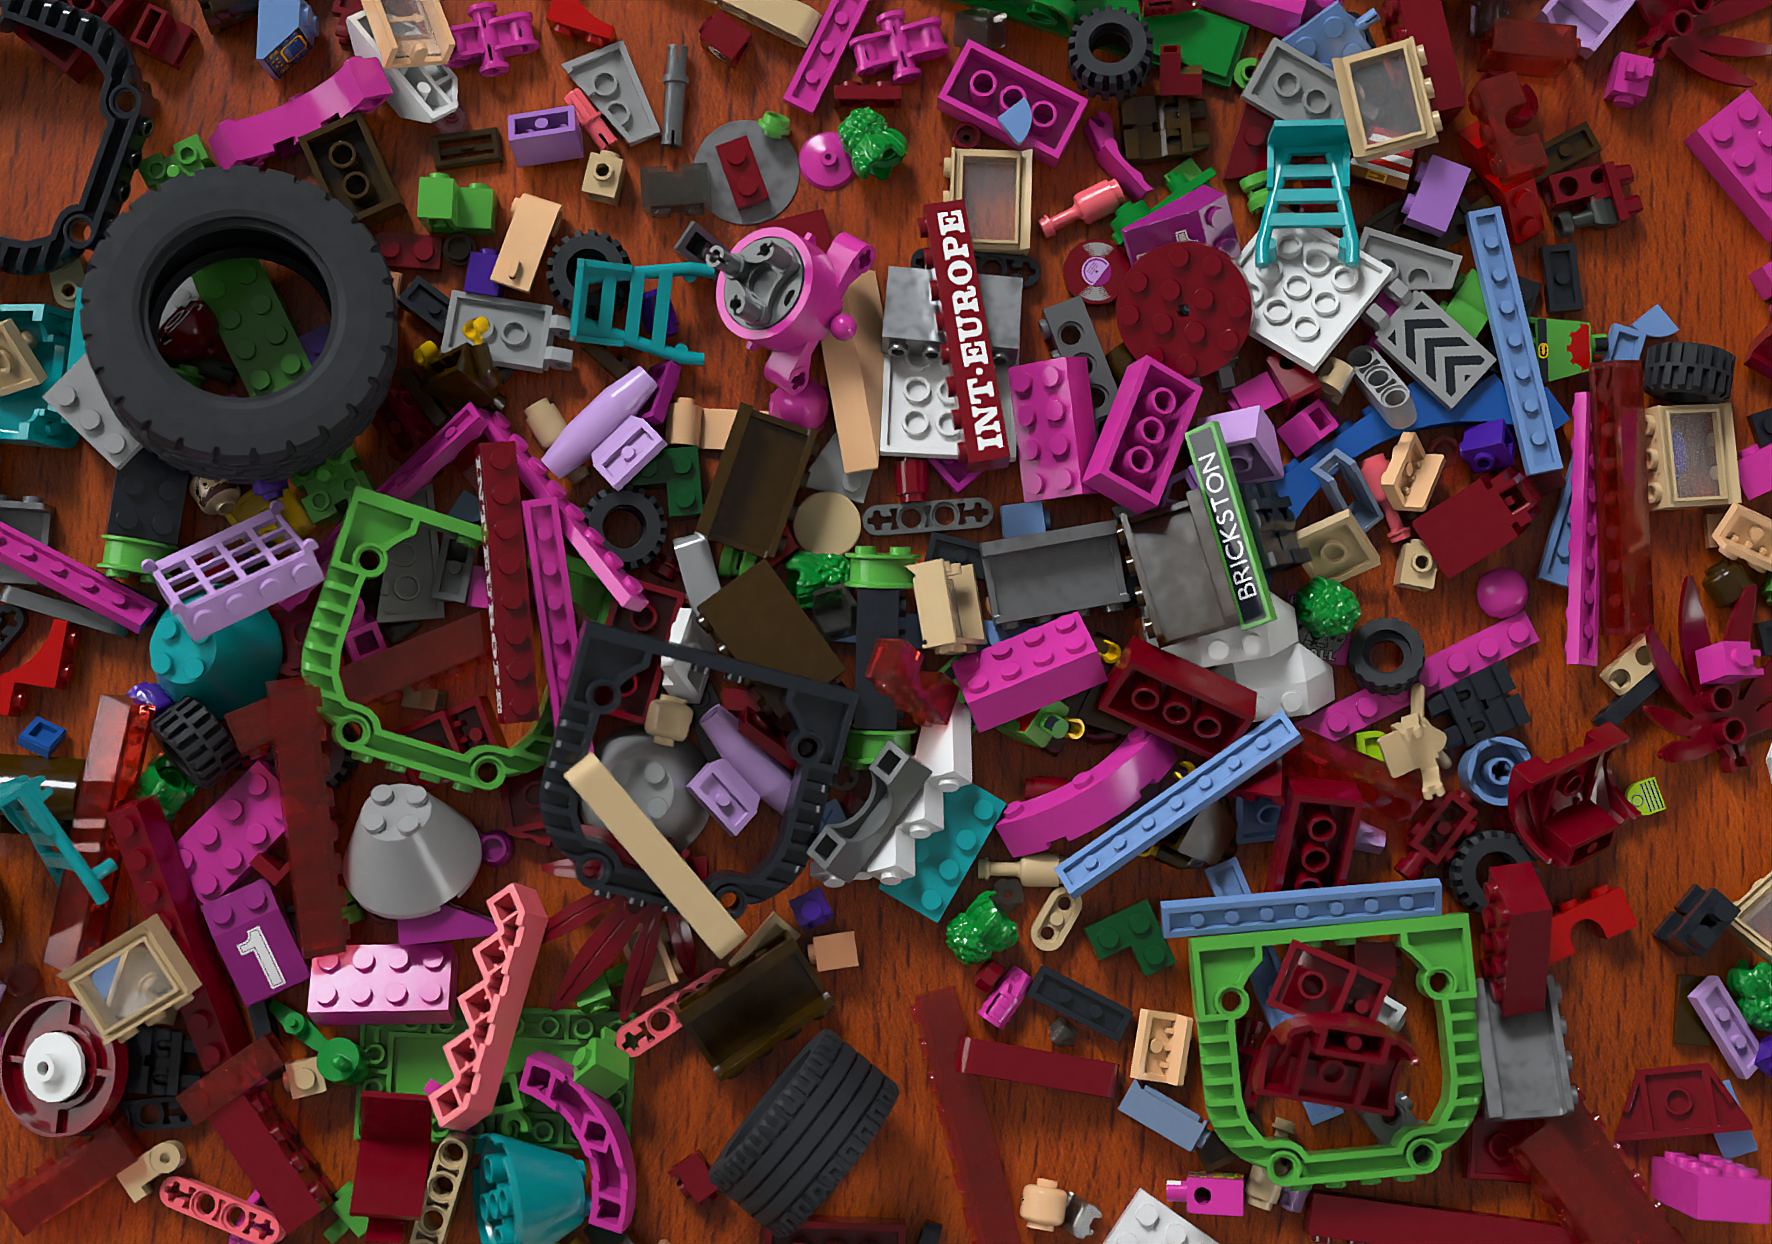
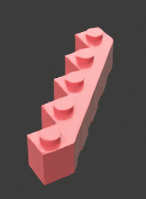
(492, 1008)

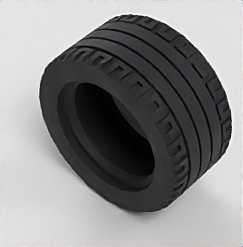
(804, 1134)

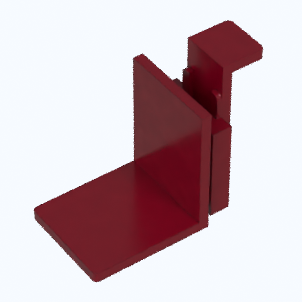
(1482, 517)
(391, 1163)

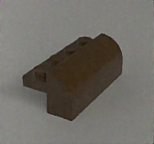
(61, 775)

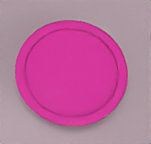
(825, 162)

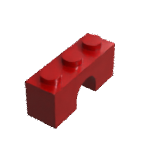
(1603, 908)

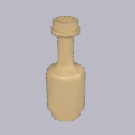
(546, 426)
(1032, 869)
(1259, 1189)

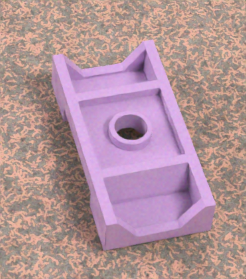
(1592, 17)

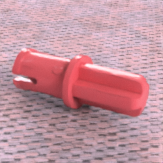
(590, 119)

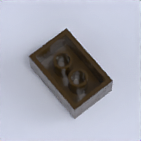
(353, 169)

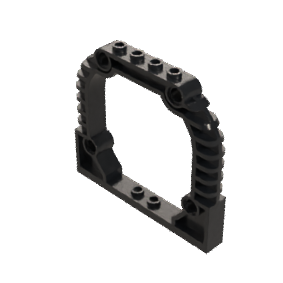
(119, 148)
(609, 659)

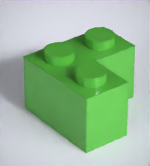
(452, 209)

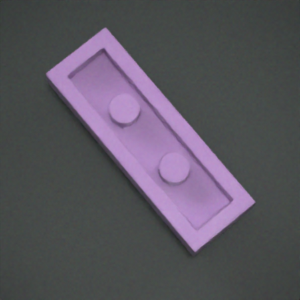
(1726, 1025)

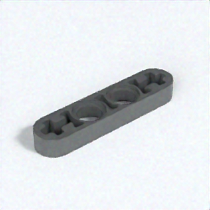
(927, 513)
(61, 610)

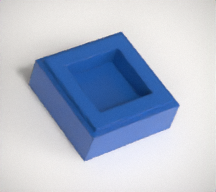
(42, 737)

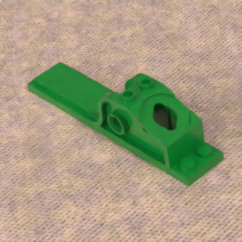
(1203, 36)

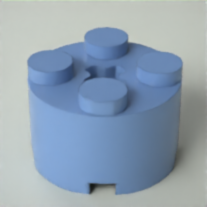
(1476, 769)

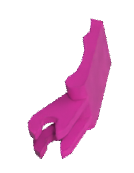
(1101, 139)

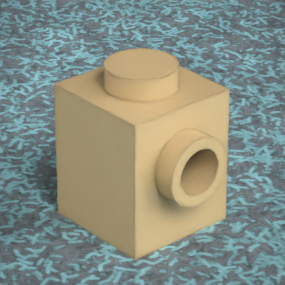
(604, 177)
(1415, 567)
(304, 1078)

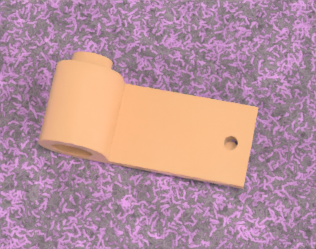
(526, 241)
(698, 426)

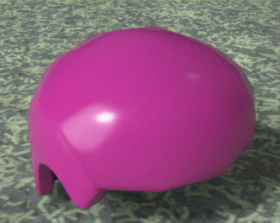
(1502, 592)

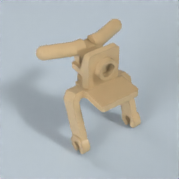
(1415, 746)

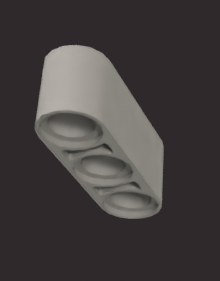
(1382, 387)
(697, 568)

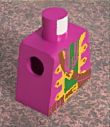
(1225, 1191)

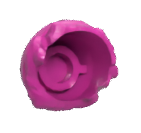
(804, 409)

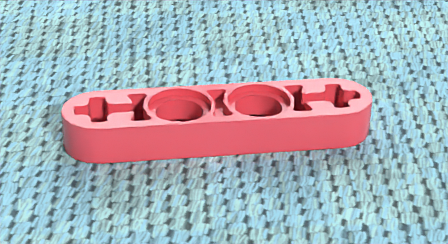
(662, 1006)
(223, 1207)

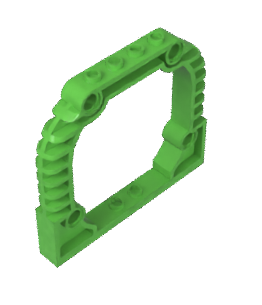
(375, 525)
(1435, 945)

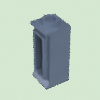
(1365, 506)
(1165, 1116)

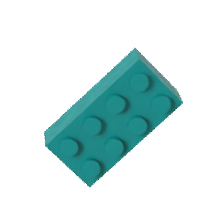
(948, 853)

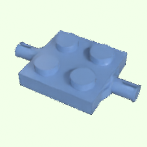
(1332, 34)

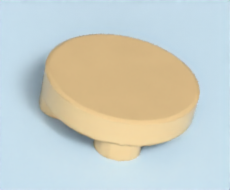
(827, 524)

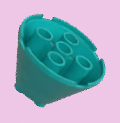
(222, 668)
(526, 1192)

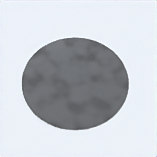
(776, 164)

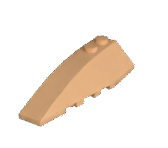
(856, 376)

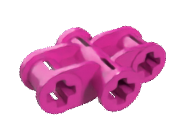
(500, 37)
(910, 43)

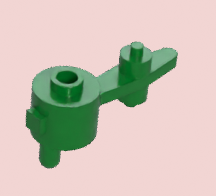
(1178, 186)
(337, 1058)

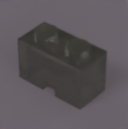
(676, 191)

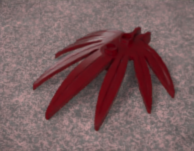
(1677, 28)
(1716, 714)
(614, 933)

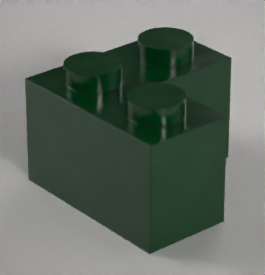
(681, 475)
(1133, 928)

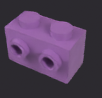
(545, 136)
(1435, 196)

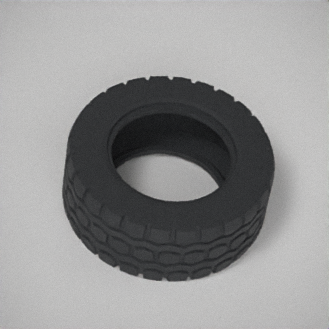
(220, 219)

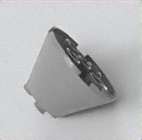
(655, 781)
(409, 853)

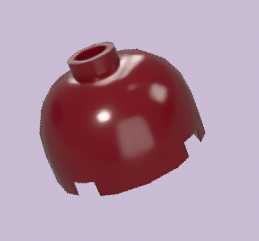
(189, 333)

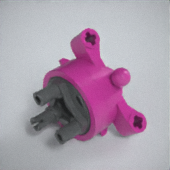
(788, 296)

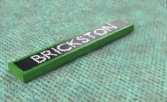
(1230, 525)

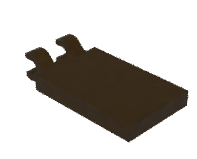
(1391, 221)

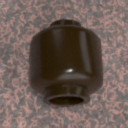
(1725, 583)

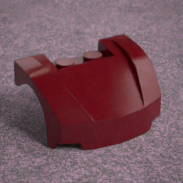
(1572, 803)
(1333, 1062)

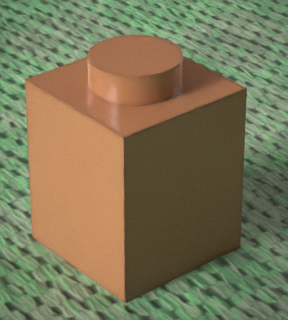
(833, 950)

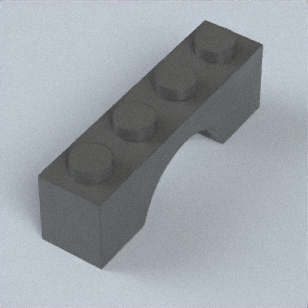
(848, 845)

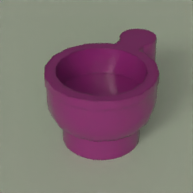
(496, 846)

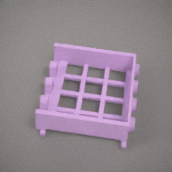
(249, 593)

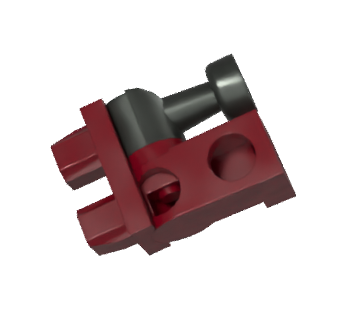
(1598, 190)

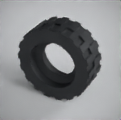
(1391, 631)

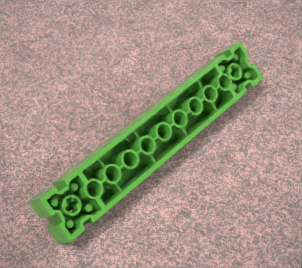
(261, 338)

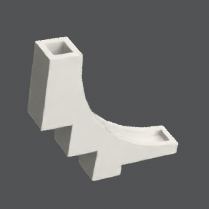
(949, 756)

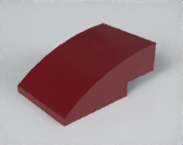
(456, 730)
(1320, 982)

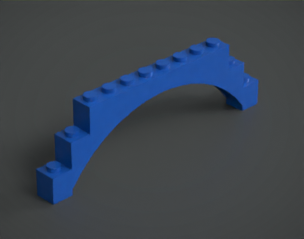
(1482, 404)

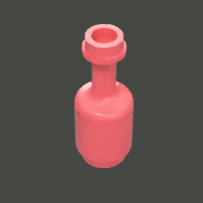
(1088, 205)
(1372, 471)

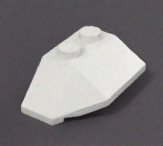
(418, 92)
(1242, 645)
(1287, 681)

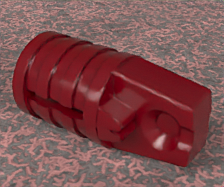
(1161, 8)

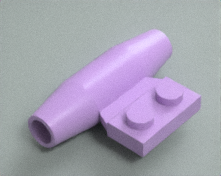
(610, 433)
(743, 775)

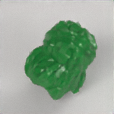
(871, 144)
(814, 572)
(1326, 607)
(168, 783)
(980, 931)
(1753, 992)

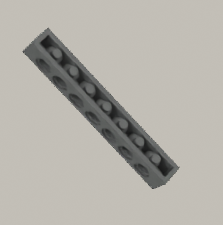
(1074, 317)

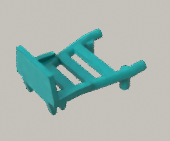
(1308, 138)
(602, 332)
(25, 809)

